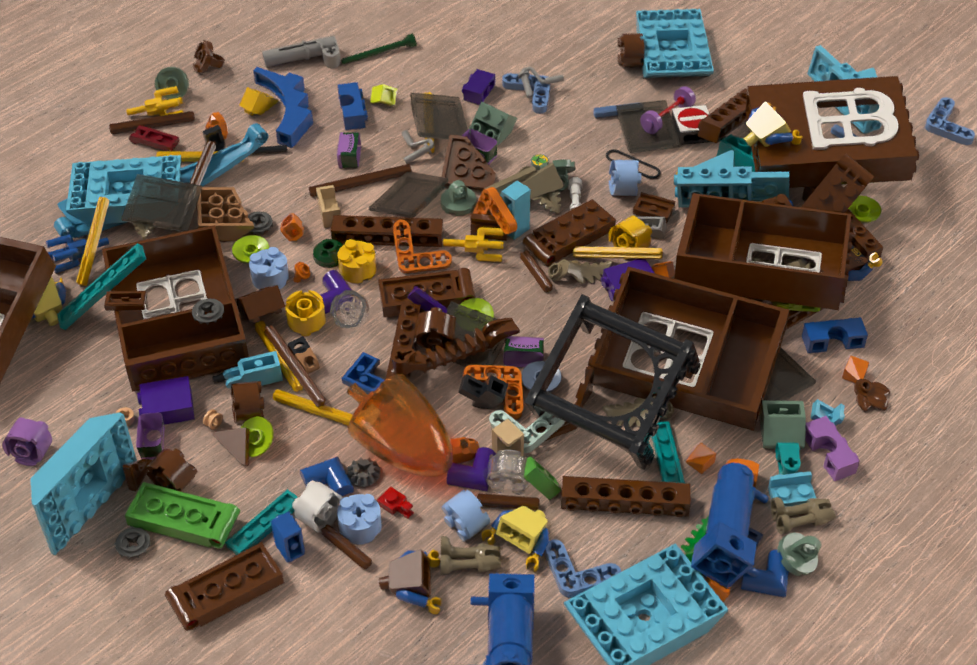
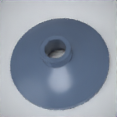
(531, 373)

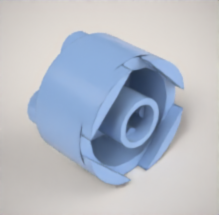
(624, 177)
(269, 268)
(465, 514)
(359, 518)

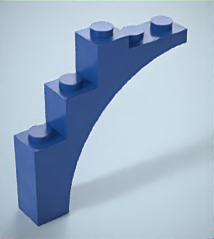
(291, 93)

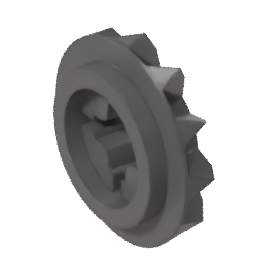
(266, 222)
(207, 305)
(363, 479)
(132, 535)

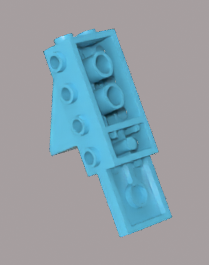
(826, 67)
(723, 179)

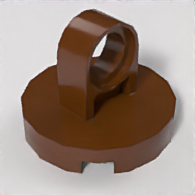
(205, 57)

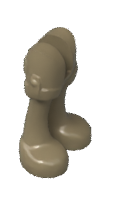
(817, 511)
(485, 557)

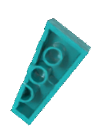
(742, 151)

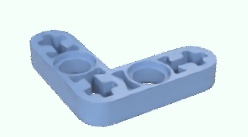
(512, 82)
(965, 136)
(575, 579)

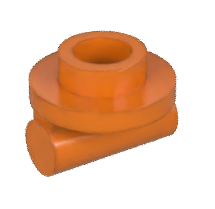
(302, 271)

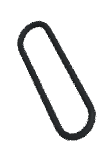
(651, 177)

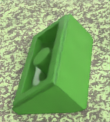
(541, 479)

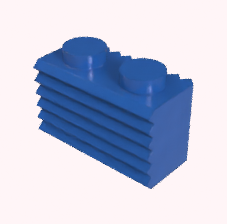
(288, 536)

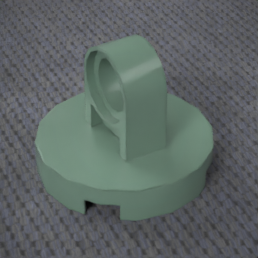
(171, 77)
(563, 168)
(458, 199)
(799, 553)

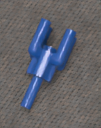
(73, 251)

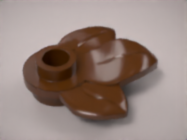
(873, 395)

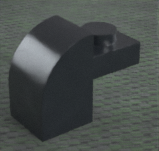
(484, 395)

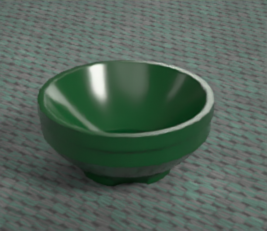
(327, 257)

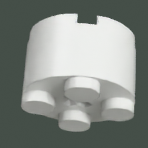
(317, 506)

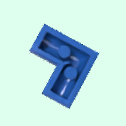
(362, 373)
(330, 473)
(769, 581)

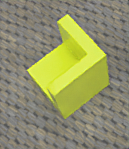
(383, 94)

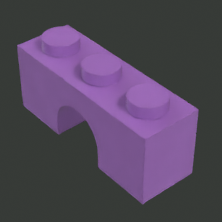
(841, 460)

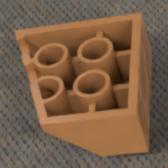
(223, 209)

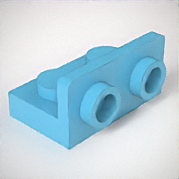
(792, 488)

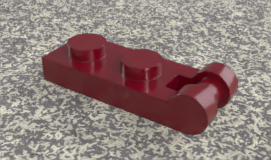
(154, 138)

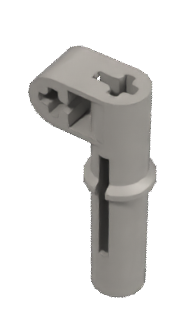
(305, 50)

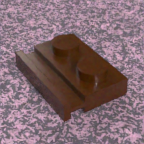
(653, 206)
(485, 221)

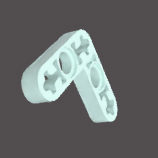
(544, 420)

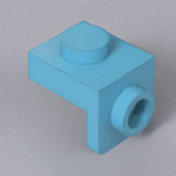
(821, 409)

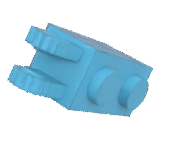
(255, 368)

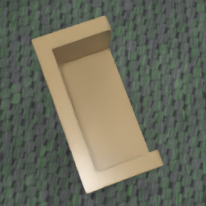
(327, 204)
(507, 437)

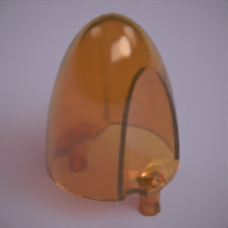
(401, 428)

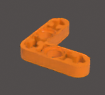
(492, 204)
(410, 256)
(513, 384)

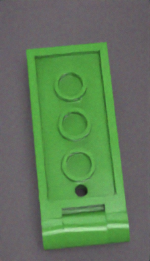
(182, 515)

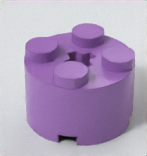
(27, 441)

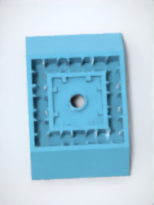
(674, 43)
(114, 181)
(81, 477)
(663, 588)

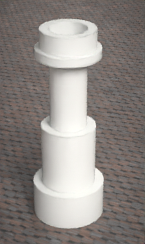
(575, 187)

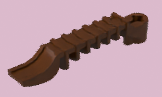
(408, 360)

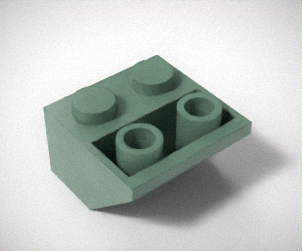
(493, 122)
(782, 423)

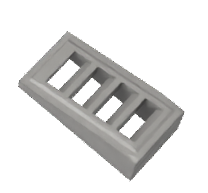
(657, 224)

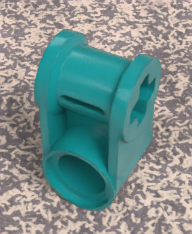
(787, 457)

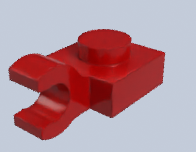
(395, 501)

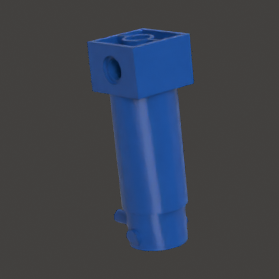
(726, 549)
(509, 618)

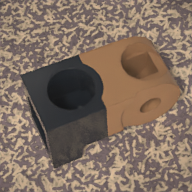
(304, 354)

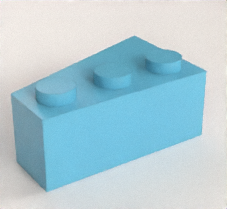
(518, 202)

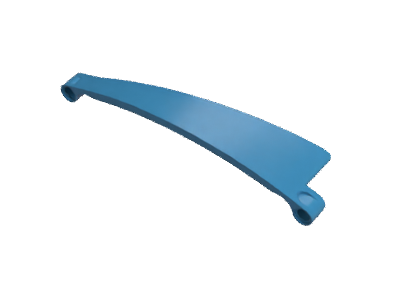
(219, 164)

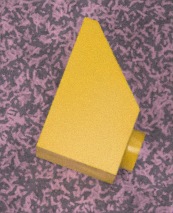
(257, 101)

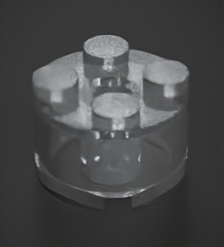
(507, 472)

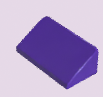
(427, 302)

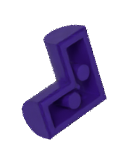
(335, 285)
(472, 476)

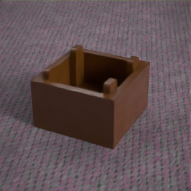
(260, 303)

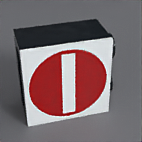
(686, 123)

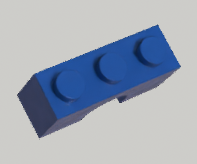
(352, 106)
(848, 331)

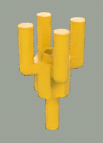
(158, 104)
(478, 244)

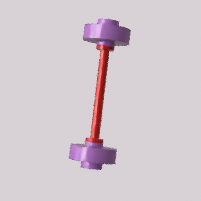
(652, 121)

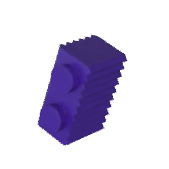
(478, 86)

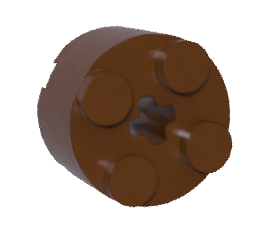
(630, 49)
(434, 328)
(246, 401)
(171, 470)

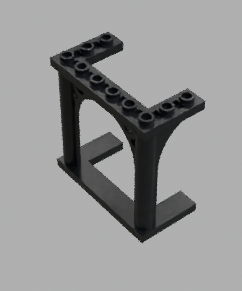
(633, 442)

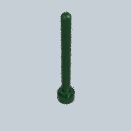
(408, 41)

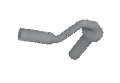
(524, 74)
(421, 151)

